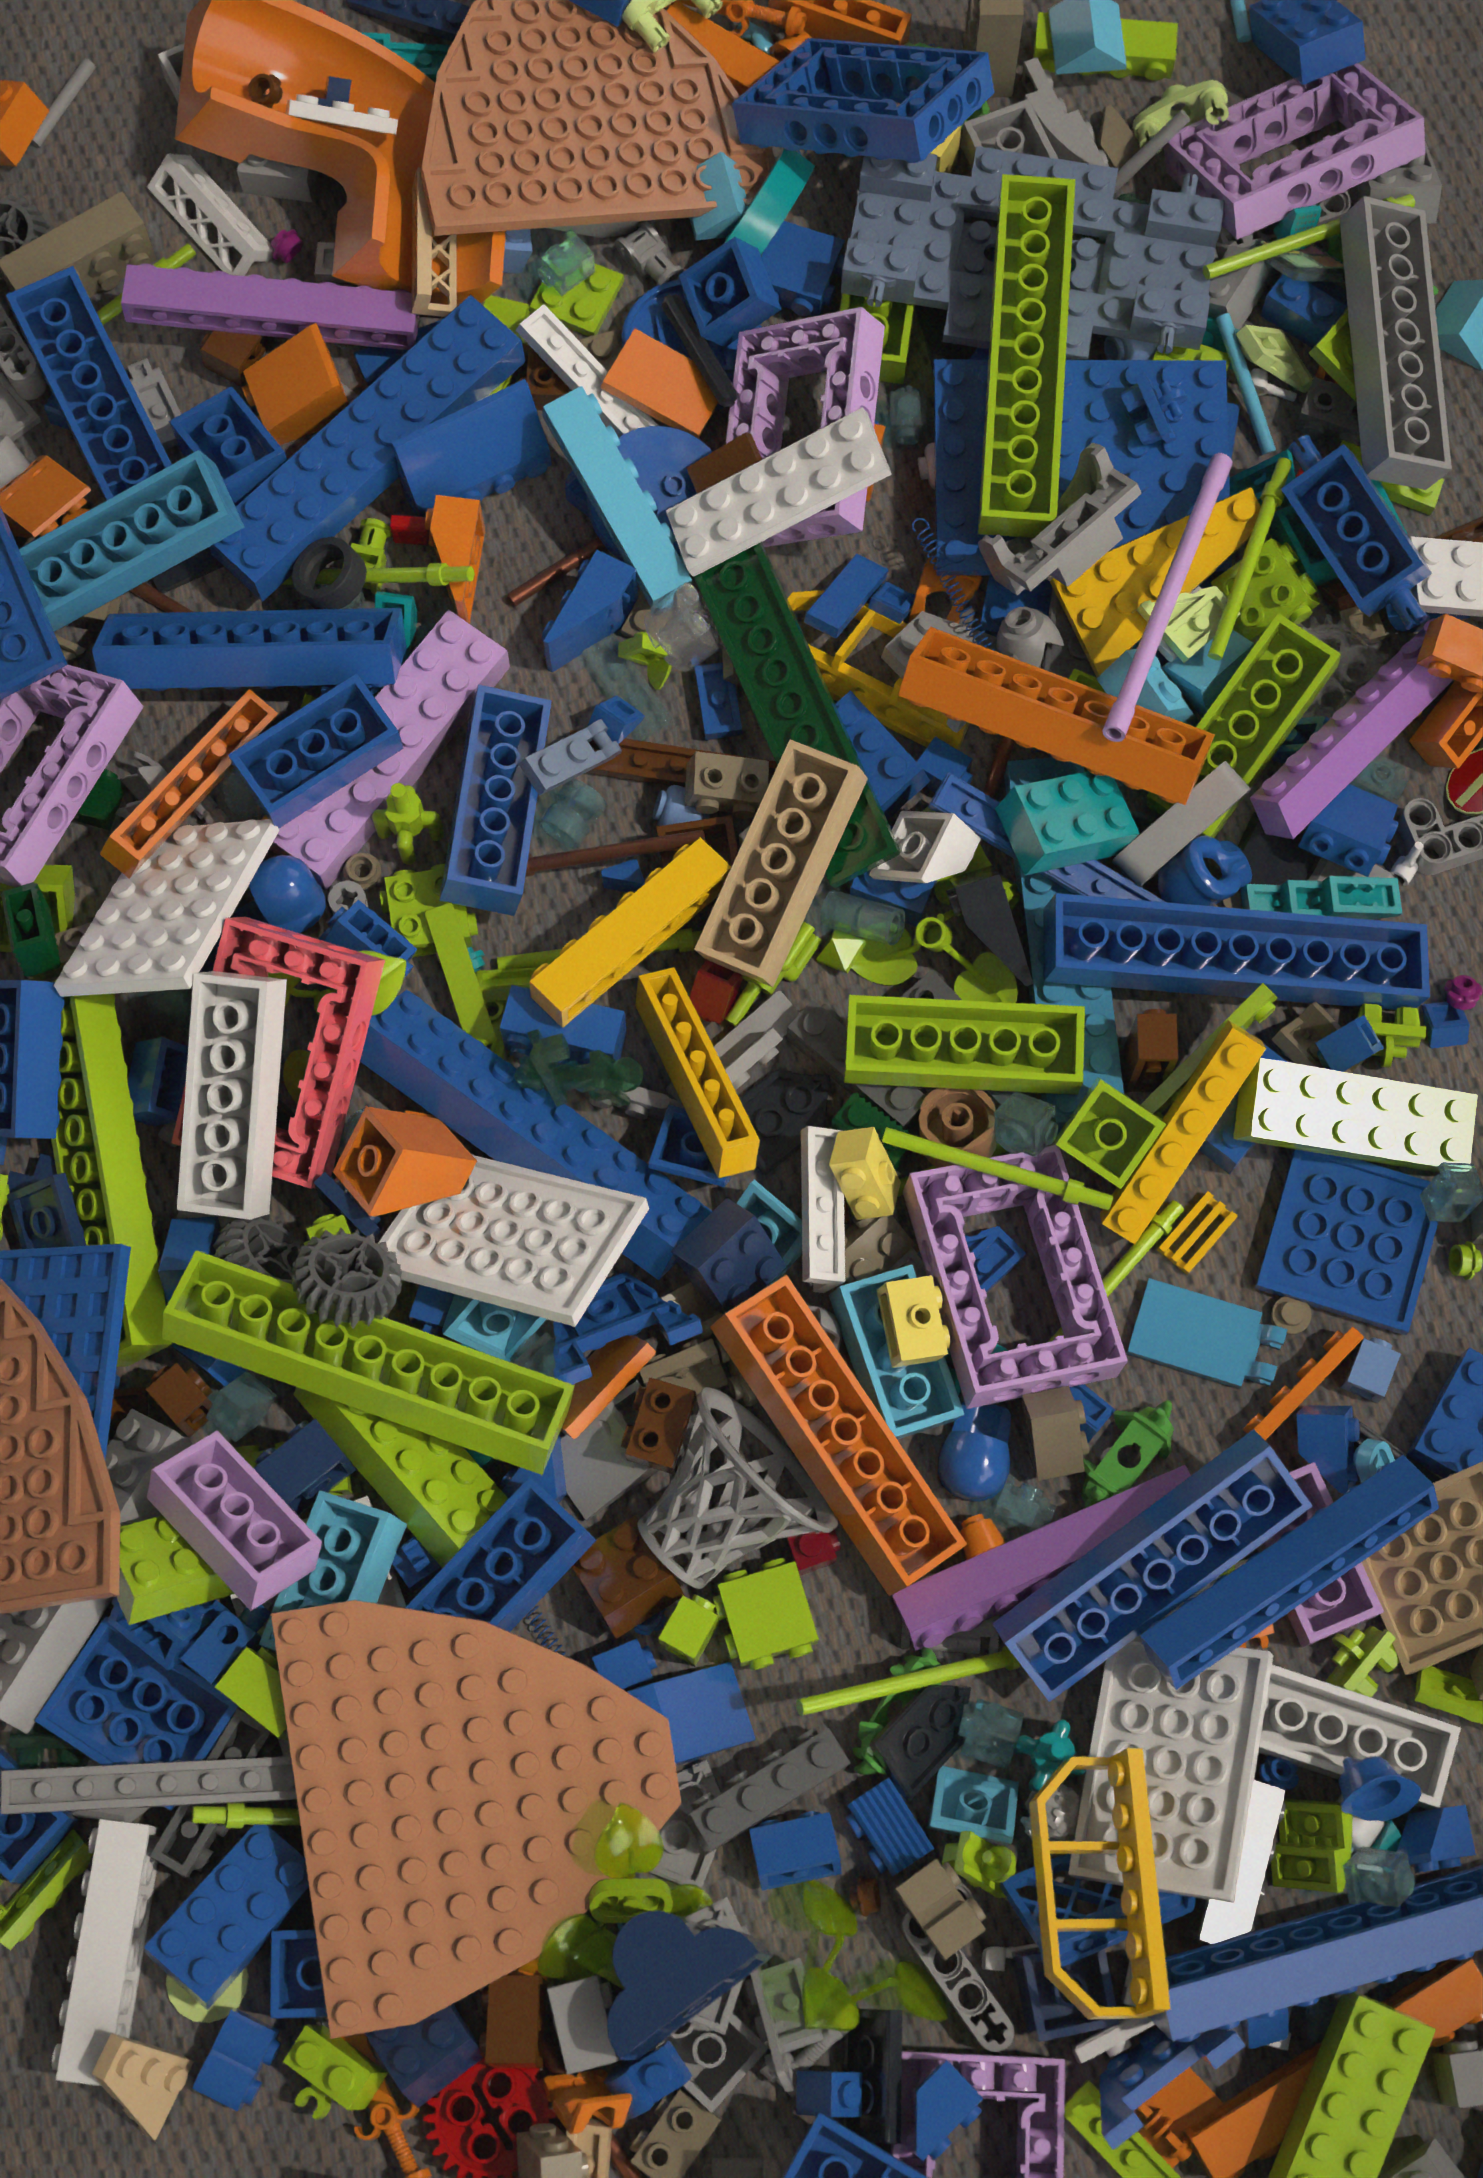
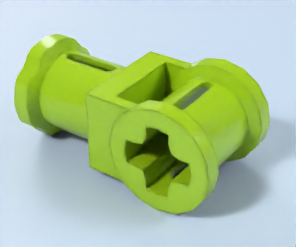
(371, 547)

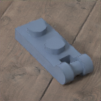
(569, 757)

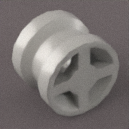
(343, 891)

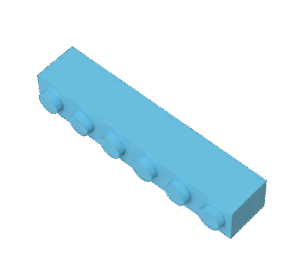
(616, 494)

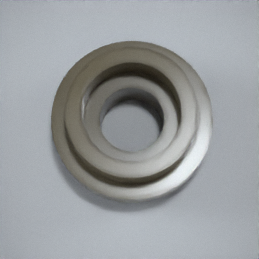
(363, 860)

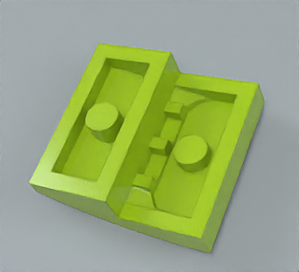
(1312, 1846)

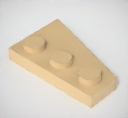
(142, 2080)

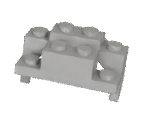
(1077, 537)

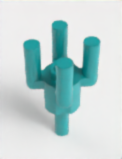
(1048, 1753)

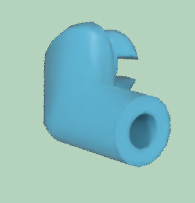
(757, 36)

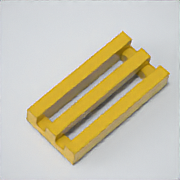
(1218, 1209)

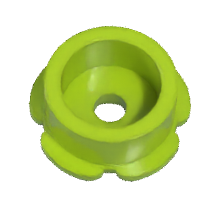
(1465, 1260)

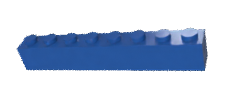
(1289, 1571)

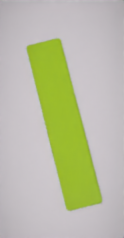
(460, 973)

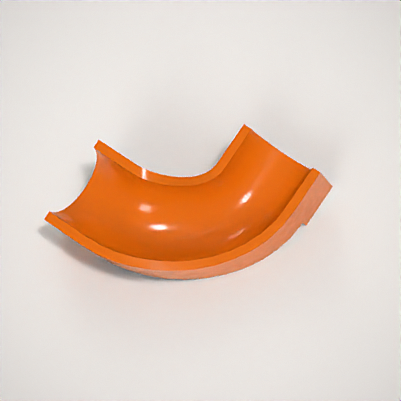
(373, 240)

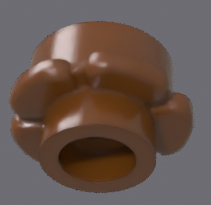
(259, 86)
(865, 1896)

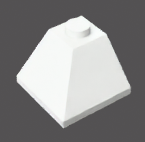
(930, 847)

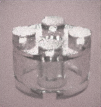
(683, 628)

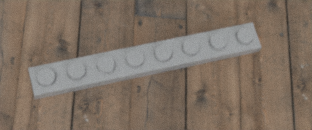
(147, 1785)

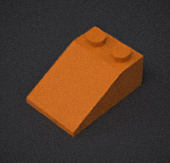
(458, 540)

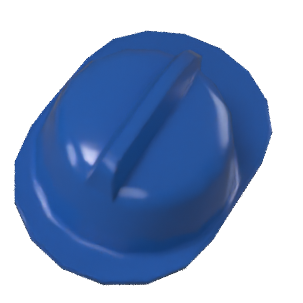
(1376, 1790)

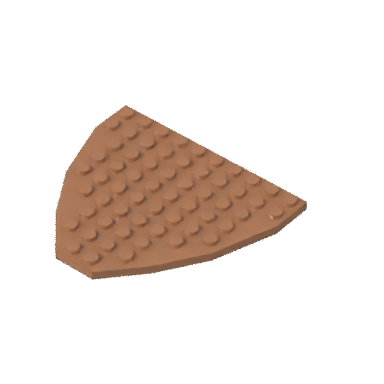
(575, 123)
(53, 1476)
(449, 1798)

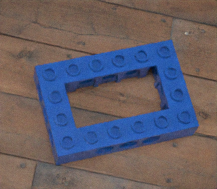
(846, 97)

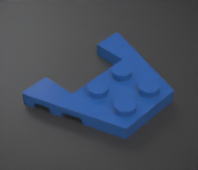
(617, 1310)
(1147, 2069)

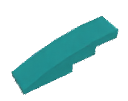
(1333, 896)

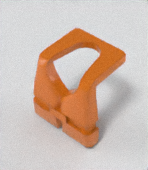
(931, 583)
(583, 2096)

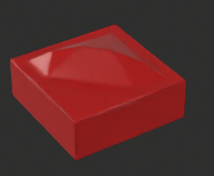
(409, 530)

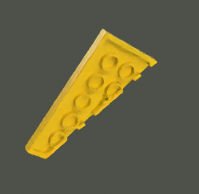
(1106, 596)

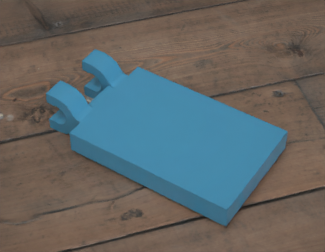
(1203, 1336)

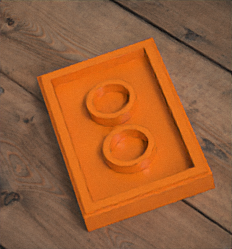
(661, 384)
(611, 1370)

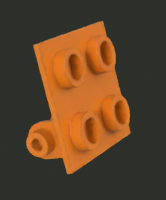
(1173, 2110)

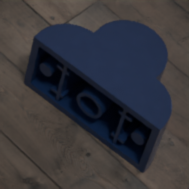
(672, 1976)

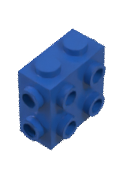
(804, 268)
(1352, 830)
(364, 930)
(169, 1635)

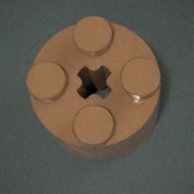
(958, 1120)

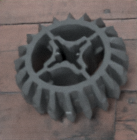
(12, 217)
(259, 1246)
(346, 1278)

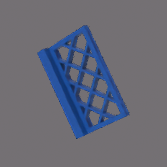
(1080, 1944)

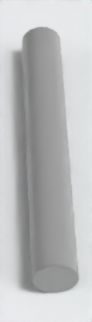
(63, 100)
(1157, 142)

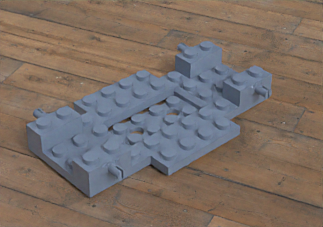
(1138, 286)

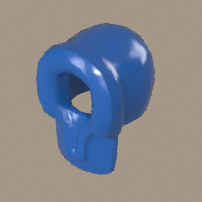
(1190, 882)
(285, 895)
(976, 1453)

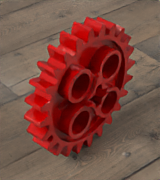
(458, 2137)

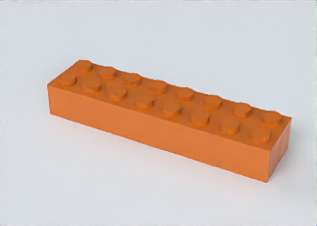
(1053, 715)
(838, 1435)

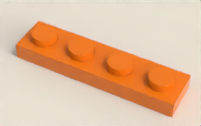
(1311, 1376)

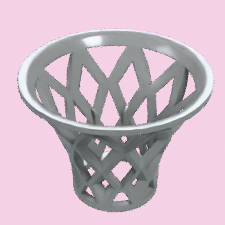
(697, 1493)

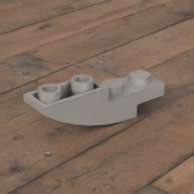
(1068, 132)

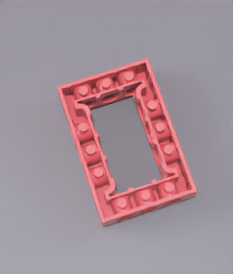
(338, 1043)

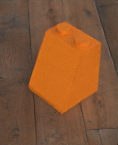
(296, 387)
(402, 1161)

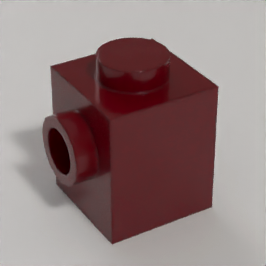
(714, 991)
(813, 1550)

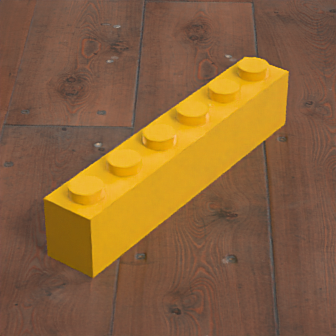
(629, 932)
(697, 1073)
(1186, 1128)

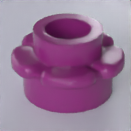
(286, 245)
(1463, 992)

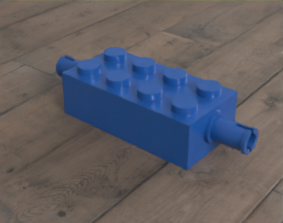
(1356, 531)

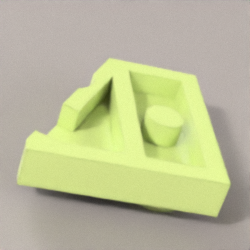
(1274, 353)
(1191, 621)

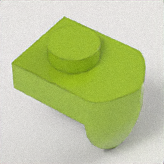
(642, 651)

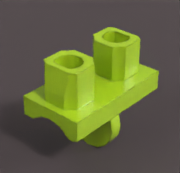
(1404, 1032)
(1359, 1655)
(980, 1862)

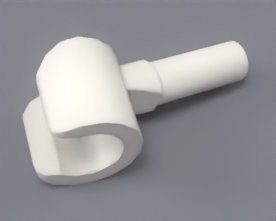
(1262, 387)
(1406, 865)
(994, 1957)

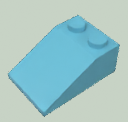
(1157, 692)

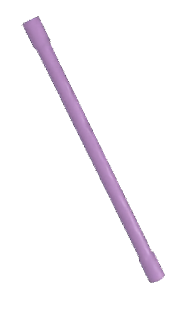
(1123, 709)

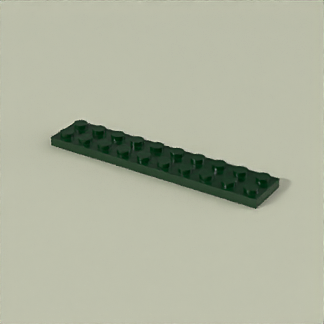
(790, 692)

